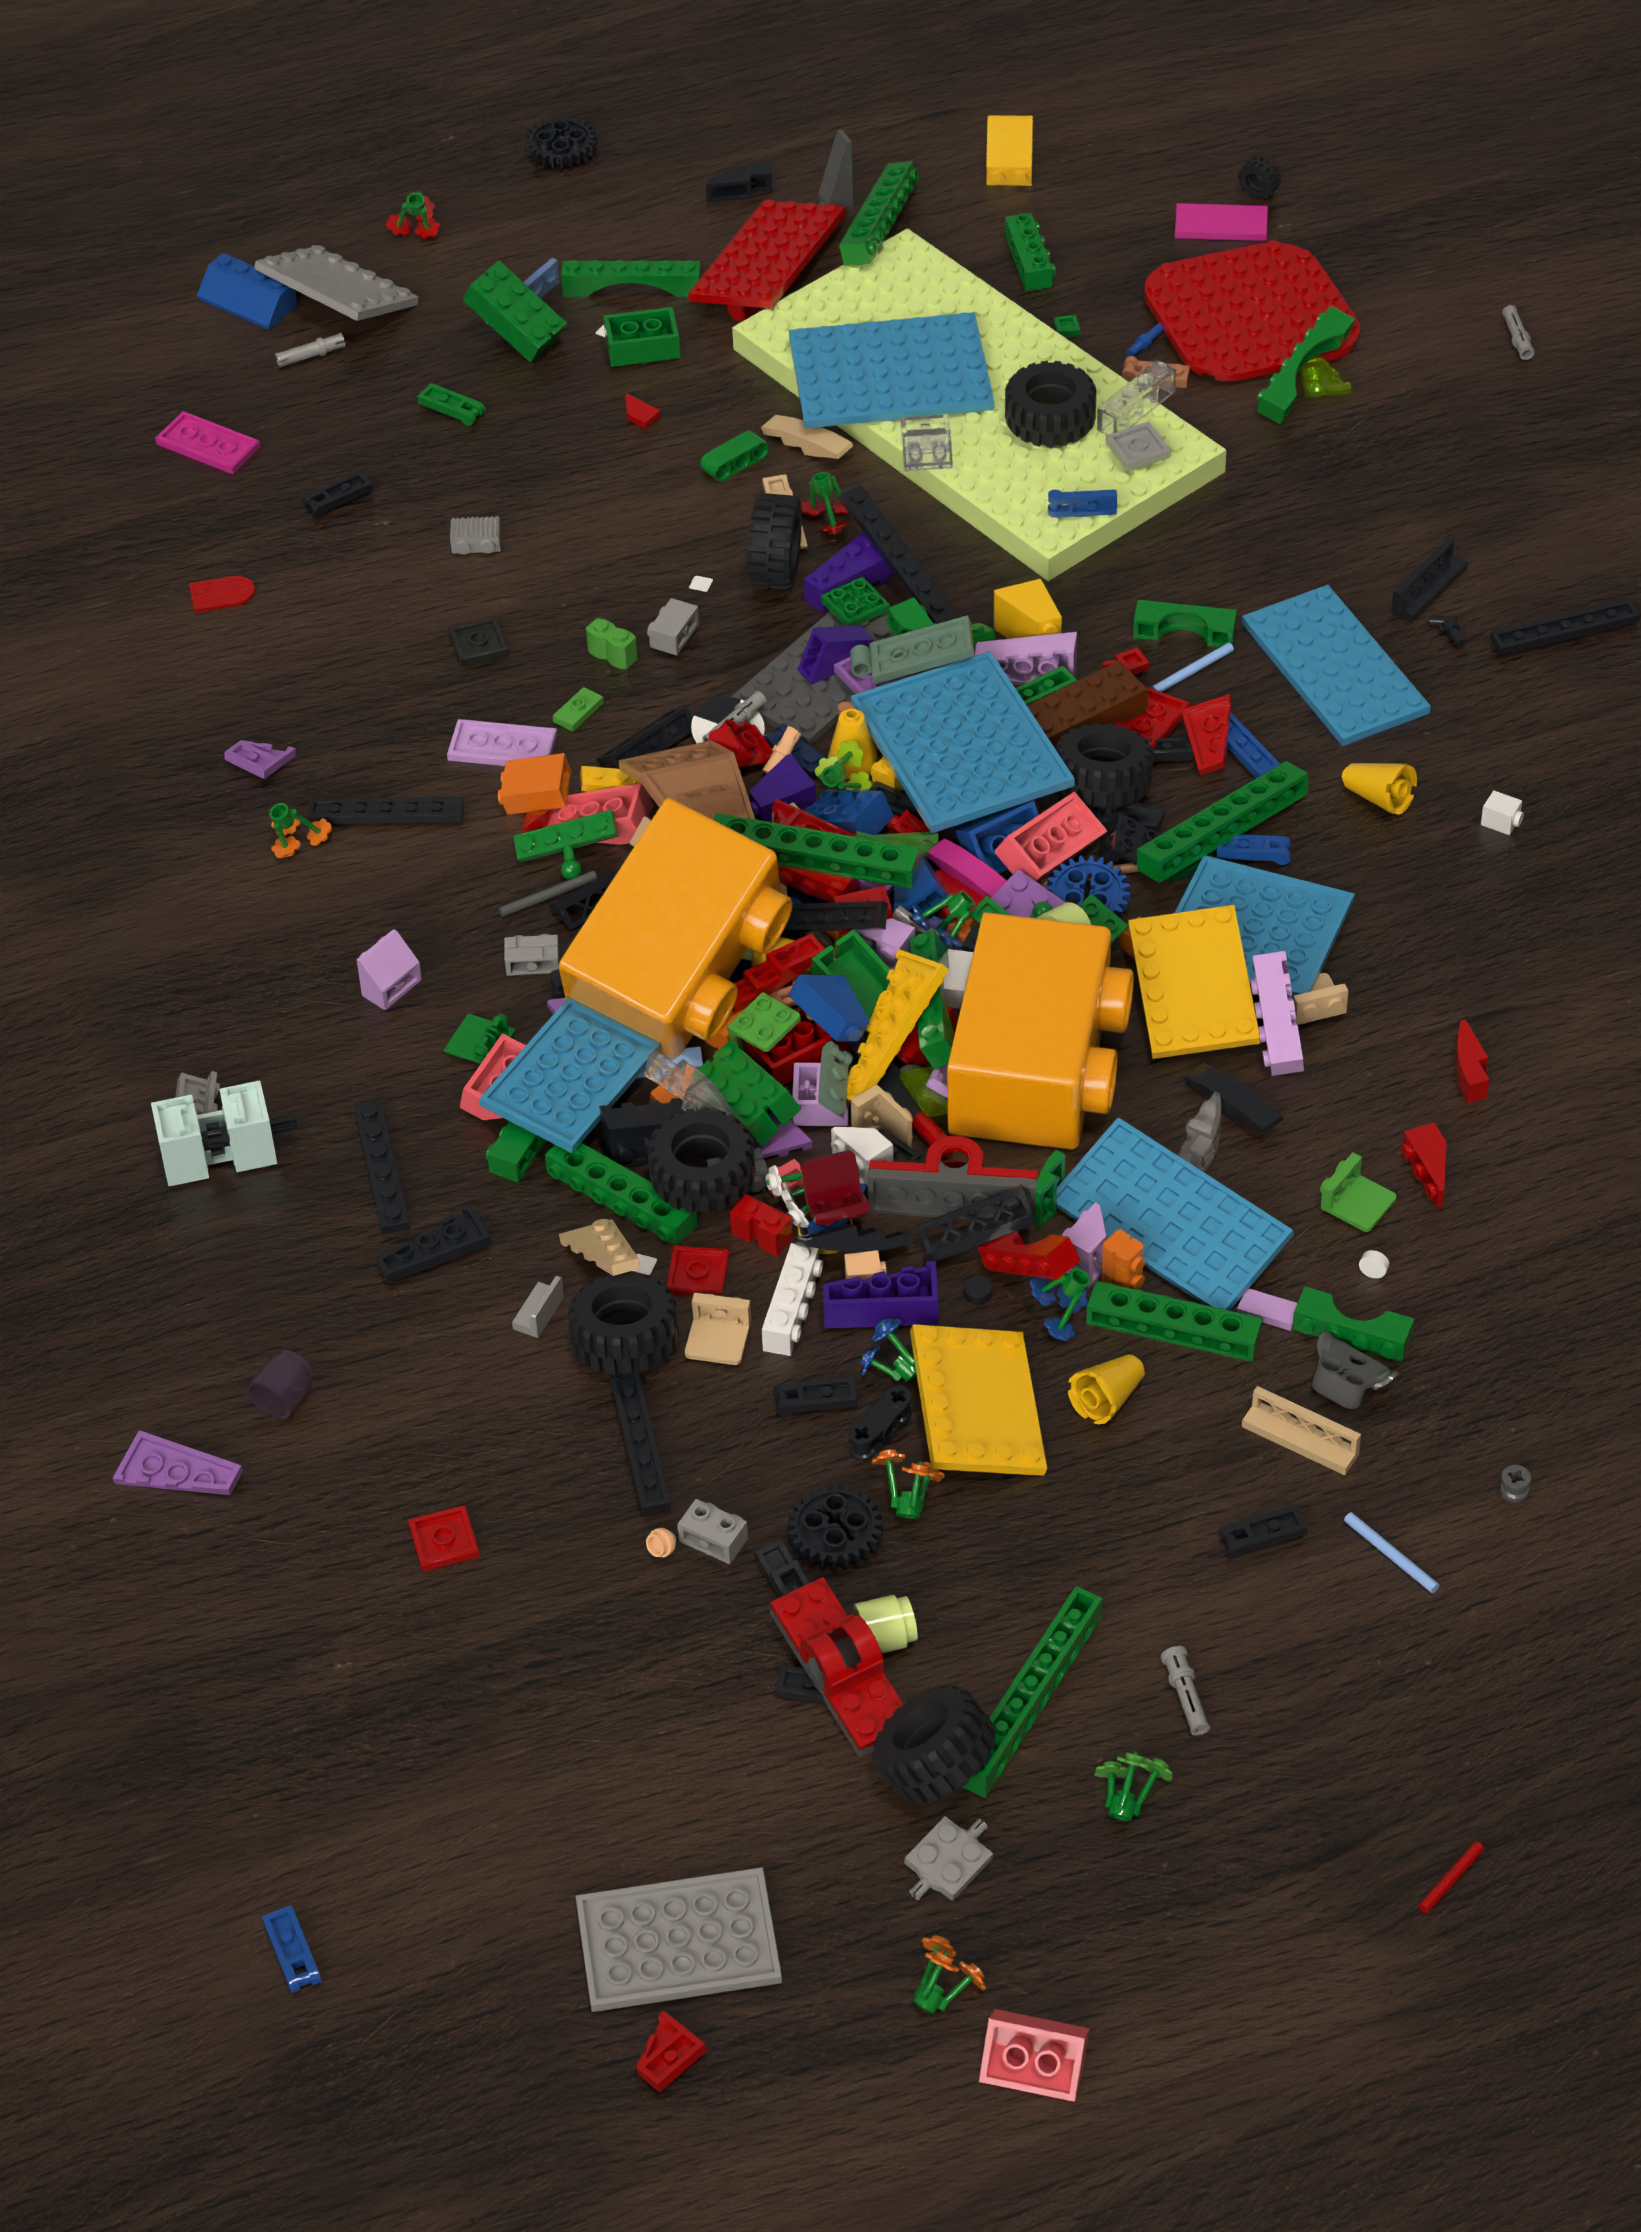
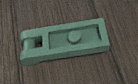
(834, 1078)

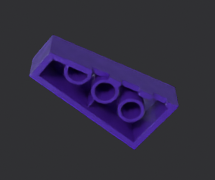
(850, 563)
(867, 1302)

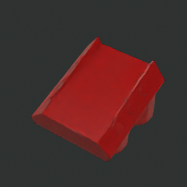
(743, 740)

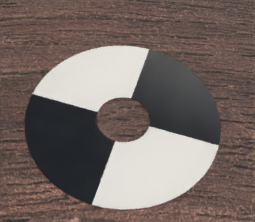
(714, 712)

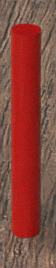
(1451, 1877)

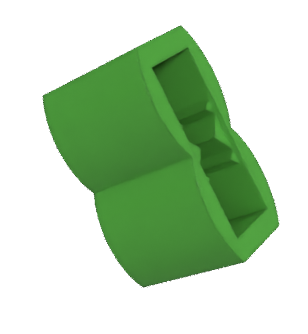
(611, 643)

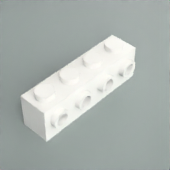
(791, 1299)

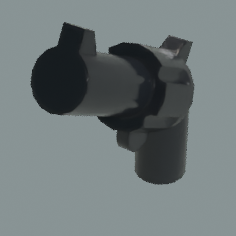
(1450, 627)

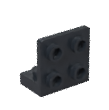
(1123, 839)

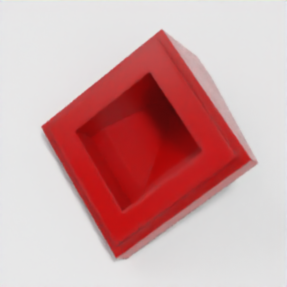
(535, 820)

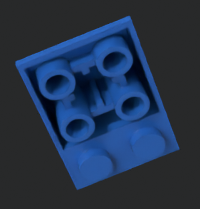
(853, 810)

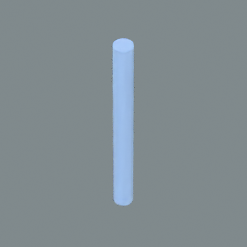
(1193, 668)
(1391, 1552)

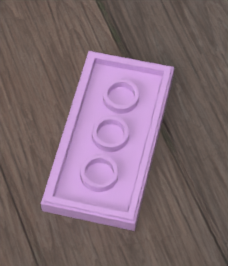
(498, 742)

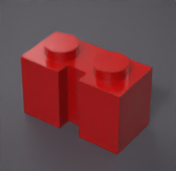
(762, 1222)

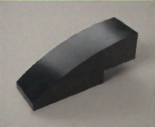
(740, 183)

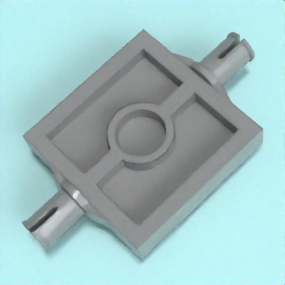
(948, 1858)

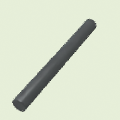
(547, 893)

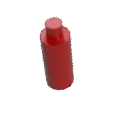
(928, 1129)

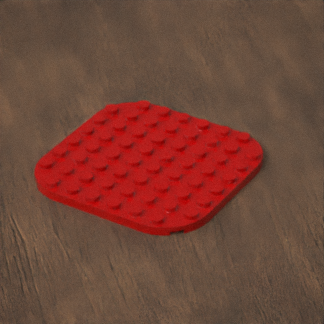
(1243, 308)

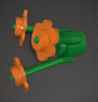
(285, 821)
(909, 1503)
(929, 1994)

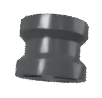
(1520, 1489)

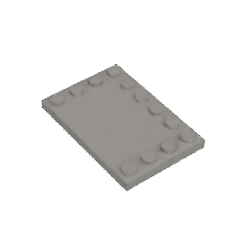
(336, 282)
(678, 1939)

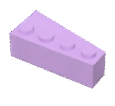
(1032, 656)
(1277, 1013)

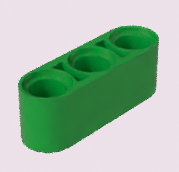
(734, 455)

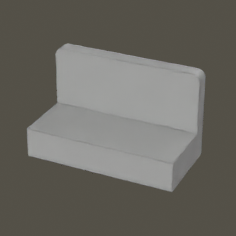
(539, 1308)

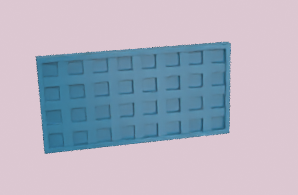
(1335, 665)
(1189, 1222)

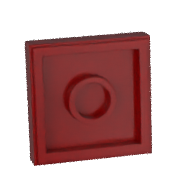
(697, 1271)
(443, 1538)

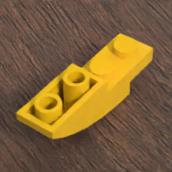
(603, 778)

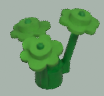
(1122, 1804)

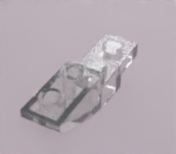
(686, 1083)
(1203, 1134)

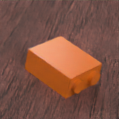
(535, 784)

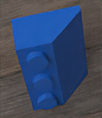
(988, 833)

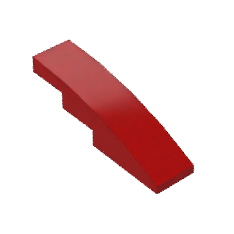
(778, 970)

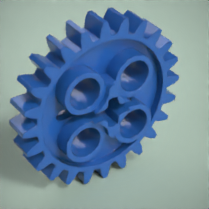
(1112, 894)

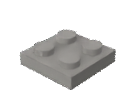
(1138, 446)

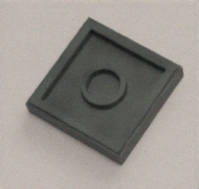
(478, 641)

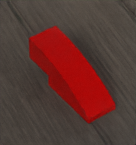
(1471, 1065)

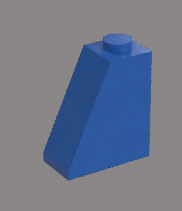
(925, 892)
(831, 1005)

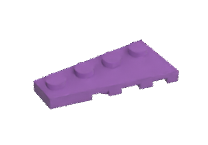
(173, 1466)

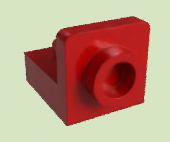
(906, 824)

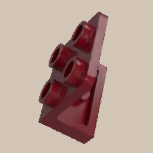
(833, 1188)

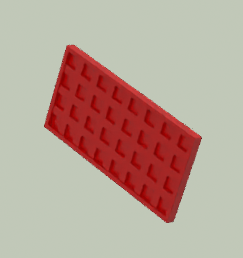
(767, 254)

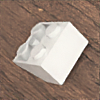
(866, 1145)

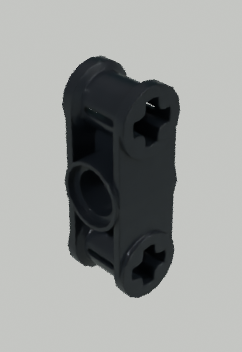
(880, 1423)

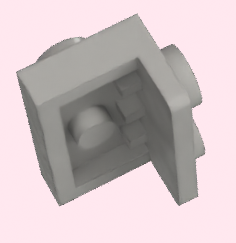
(202, 1091)

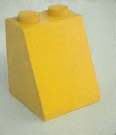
(1009, 150)
(1025, 611)

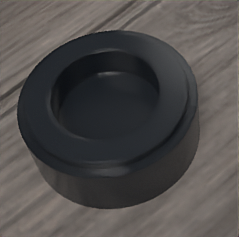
(978, 1289)

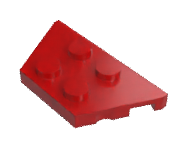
(792, 816)

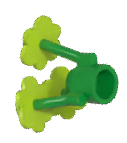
(833, 773)

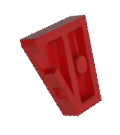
(668, 2052)

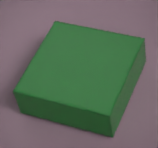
(1067, 326)

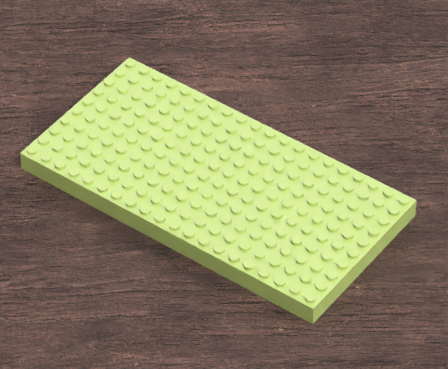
(995, 476)

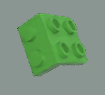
(763, 1023)
(1354, 1196)

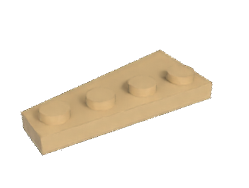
(602, 1244)

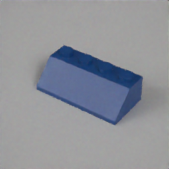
(246, 292)

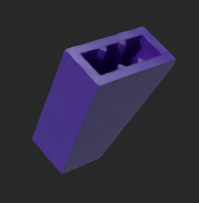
(829, 647)
(783, 782)

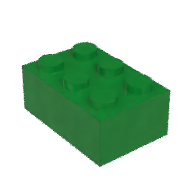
(641, 336)

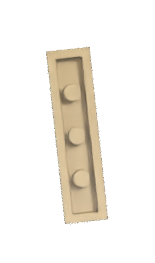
(1301, 1434)

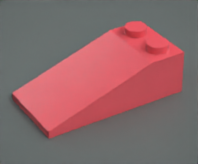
(627, 802)
(1051, 838)

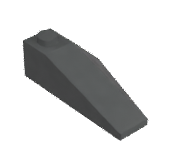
(838, 177)

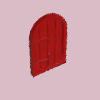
(221, 593)

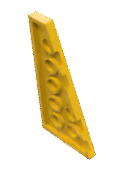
(894, 1017)

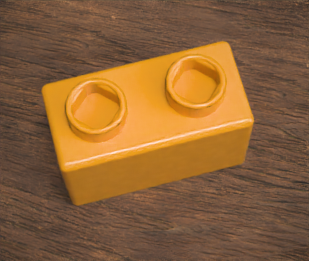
(677, 929)
(1032, 1032)

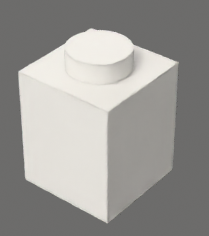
(1502, 813)

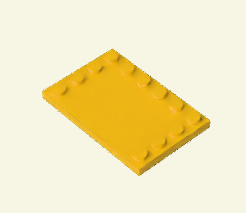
(1194, 982)
(977, 1400)

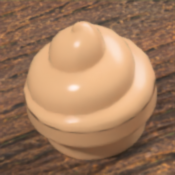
(661, 1542)

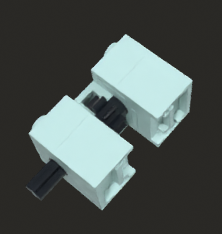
(235, 1133)

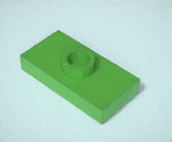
(578, 709)

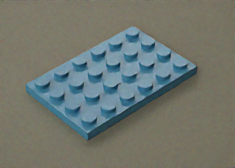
(568, 1073)

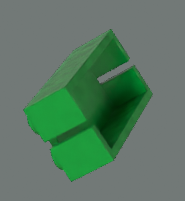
(514, 311)
(859, 965)
(750, 1091)

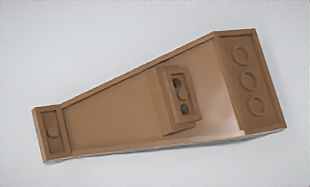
(696, 775)

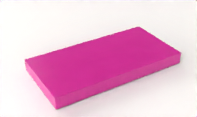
(1221, 222)
(207, 442)

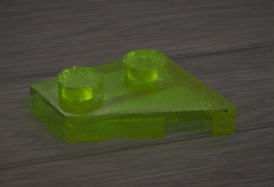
(1322, 380)

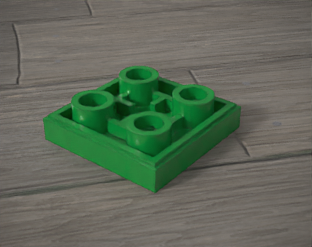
(855, 602)

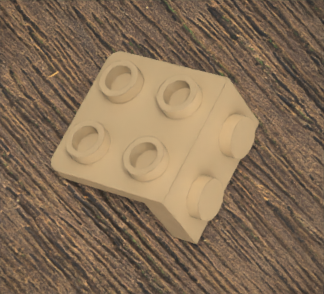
(1322, 1001)
(880, 1111)
(718, 1329)

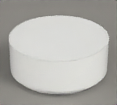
(1374, 1264)

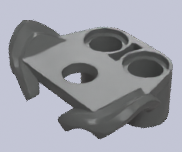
(1342, 1379)

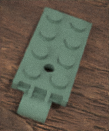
(918, 651)

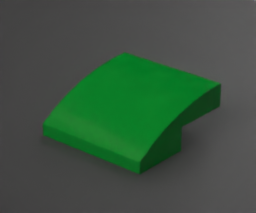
(1046, 1188)

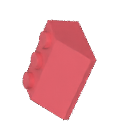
(489, 1070)
(1034, 2055)

